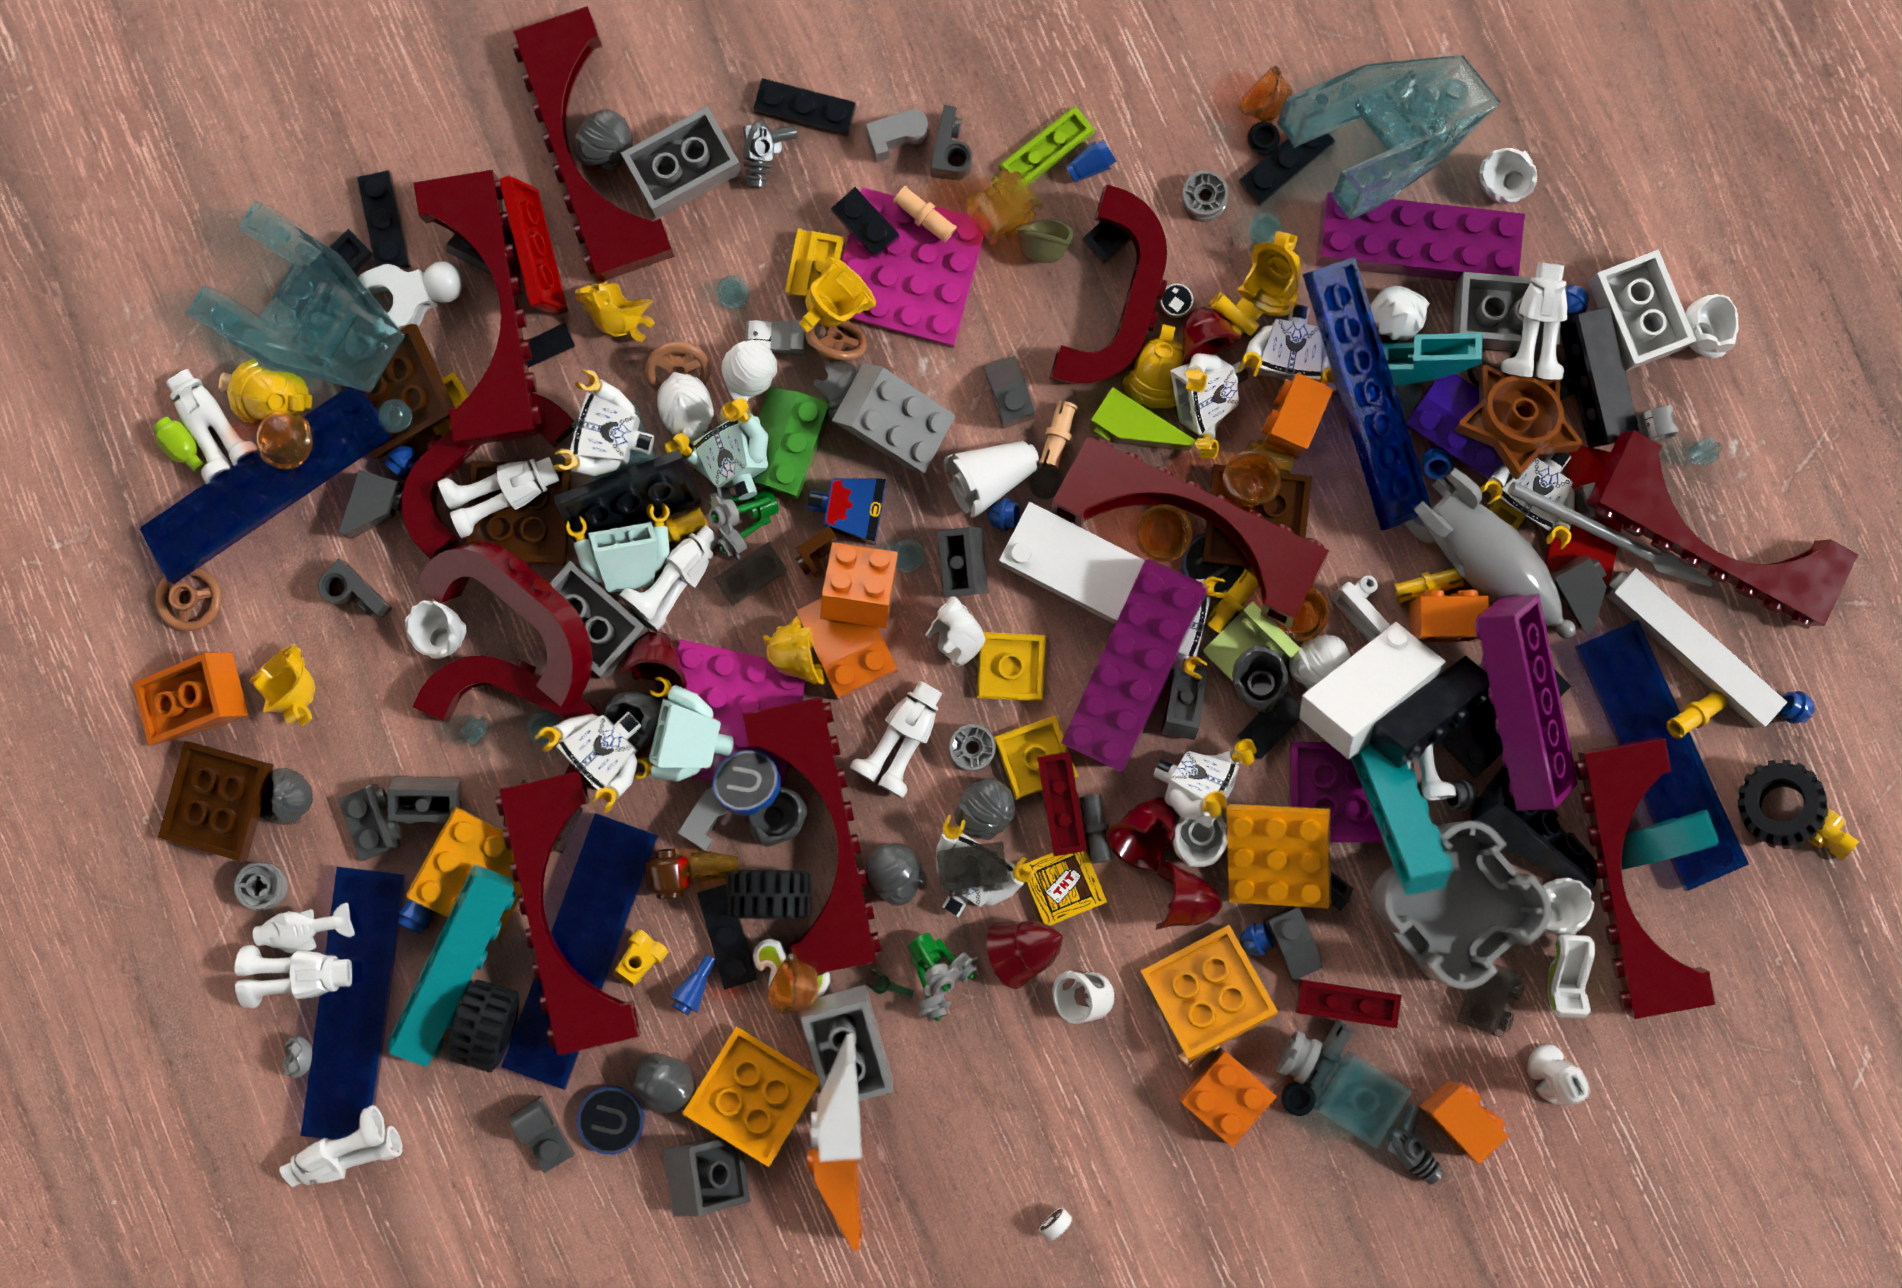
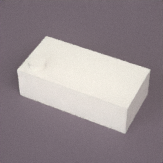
(1071, 562)
(1368, 688)

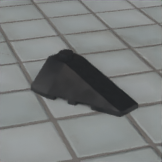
(1533, 833)

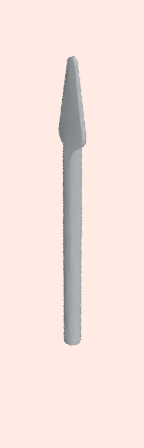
(1663, 561)

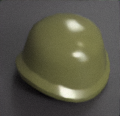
(1045, 240)

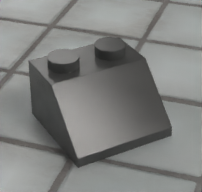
(705, 1177)

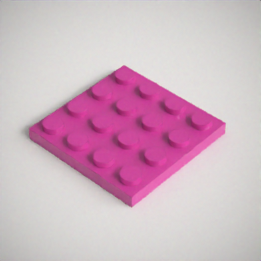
(919, 278)
(736, 685)

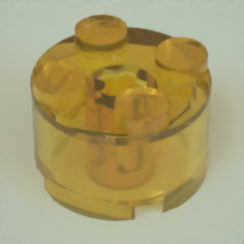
(1003, 205)

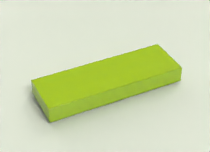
(1050, 146)

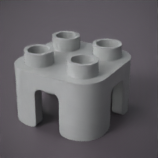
(1473, 919)

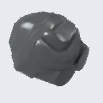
(603, 139)
(642, 708)
(290, 796)
(986, 808)
(779, 820)
(894, 873)
(664, 1083)

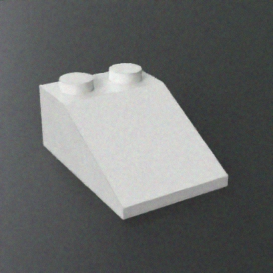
(837, 1122)

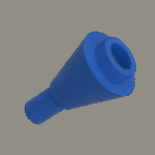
(690, 992)

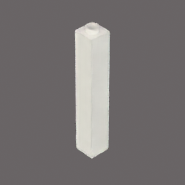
(1695, 647)

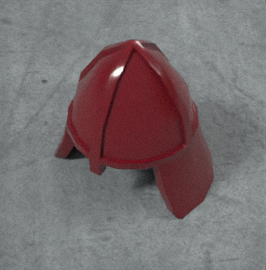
(1206, 333)
(655, 657)
(1143, 834)
(1192, 898)
(1022, 950)

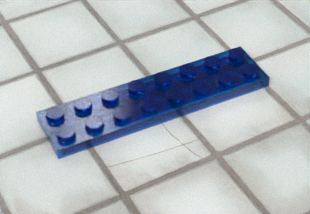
(1367, 391)
(256, 492)
(1637, 709)
(586, 934)
(354, 1017)

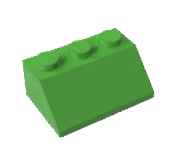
(794, 433)

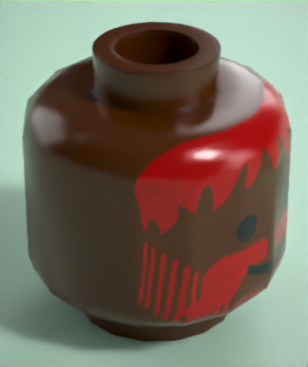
(667, 874)

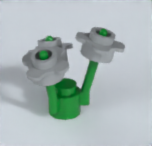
(726, 514)
(939, 977)

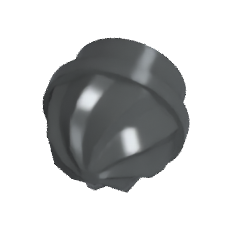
(1465, 796)

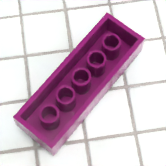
(1422, 239)
(1135, 664)
(1526, 702)

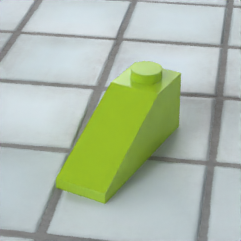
(1131, 423)

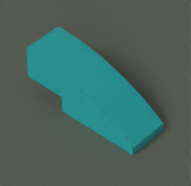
(1433, 356)
(1668, 839)

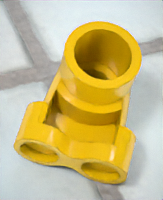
(1240, 316)
(1833, 838)
(641, 952)

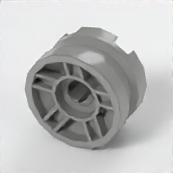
(1212, 185)
(976, 734)
(268, 898)
(1299, 1057)

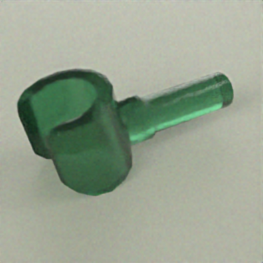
(886, 985)

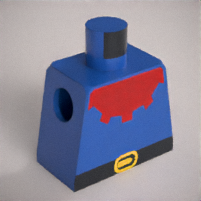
(852, 506)

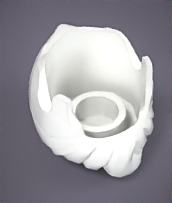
(685, 406)
(958, 632)
(1198, 844)

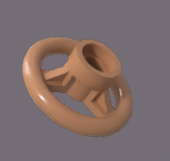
(835, 343)
(676, 358)
(176, 600)

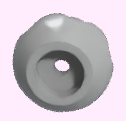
(298, 1057)

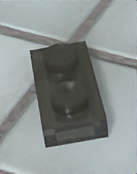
(750, 574)

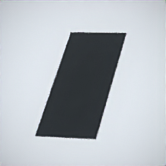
(550, 344)

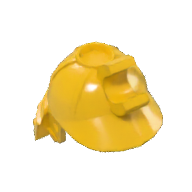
(1274, 276)
(836, 296)
(612, 311)
(1151, 379)
(259, 392)
(791, 652)
(286, 685)

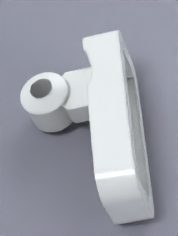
(1358, 609)

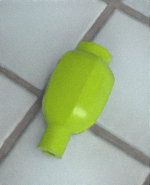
(177, 443)

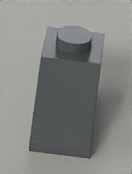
(1009, 392)
(370, 504)
(1581, 589)
(1294, 942)

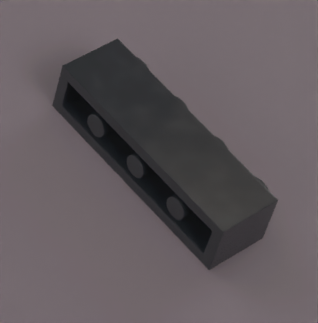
(1598, 376)
(1431, 713)

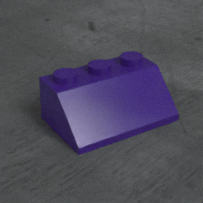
(1439, 414)

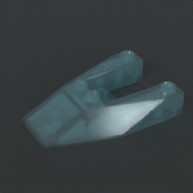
(1412, 107)
(317, 320)

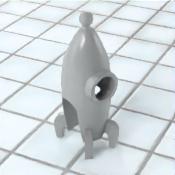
(1487, 549)

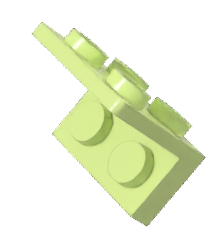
(1242, 633)

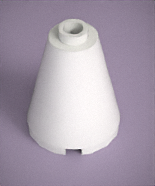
(989, 473)

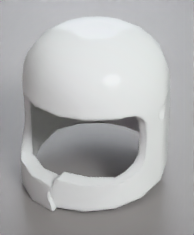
(1100, 997)

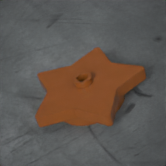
(1519, 419)

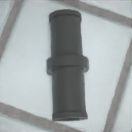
(1095, 828)
(1330, 1053)

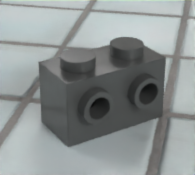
(962, 562)
(423, 799)

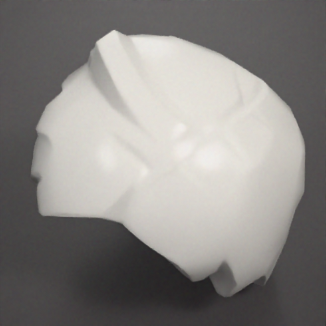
(1508, 175)
(1399, 312)
(434, 629)
(1569, 905)

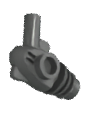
(760, 148)
(1410, 1150)

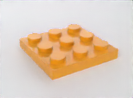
(459, 846)
(1279, 855)
(1209, 993)
(752, 1096)

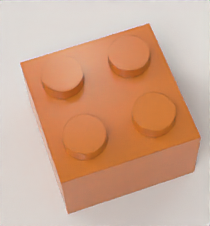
(1298, 414)
(858, 585)
(1446, 617)
(1227, 1097)
(1465, 1123)

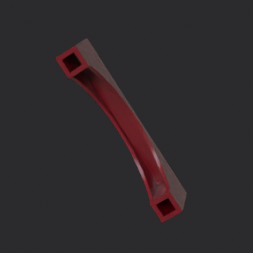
(553, 59)
(503, 399)
(1110, 480)
(1636, 495)
(802, 737)
(1614, 785)
(577, 1009)

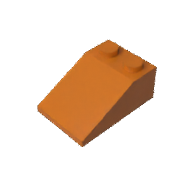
(847, 651)
(190, 697)
(840, 1189)

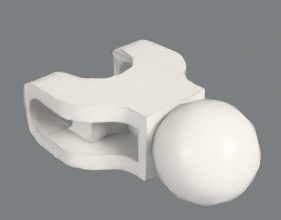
(415, 290)

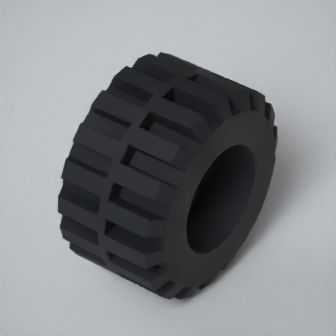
(1776, 776)
(769, 894)
(483, 1025)

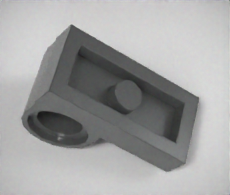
(946, 147)
(354, 586)
(1184, 705)
(539, 1129)

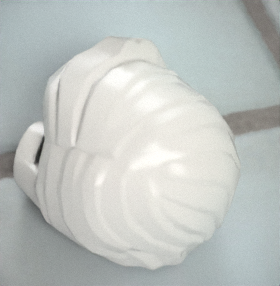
(1713, 324)
(748, 369)
(1317, 659)

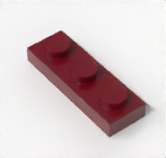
(1061, 804)
(1348, 1003)

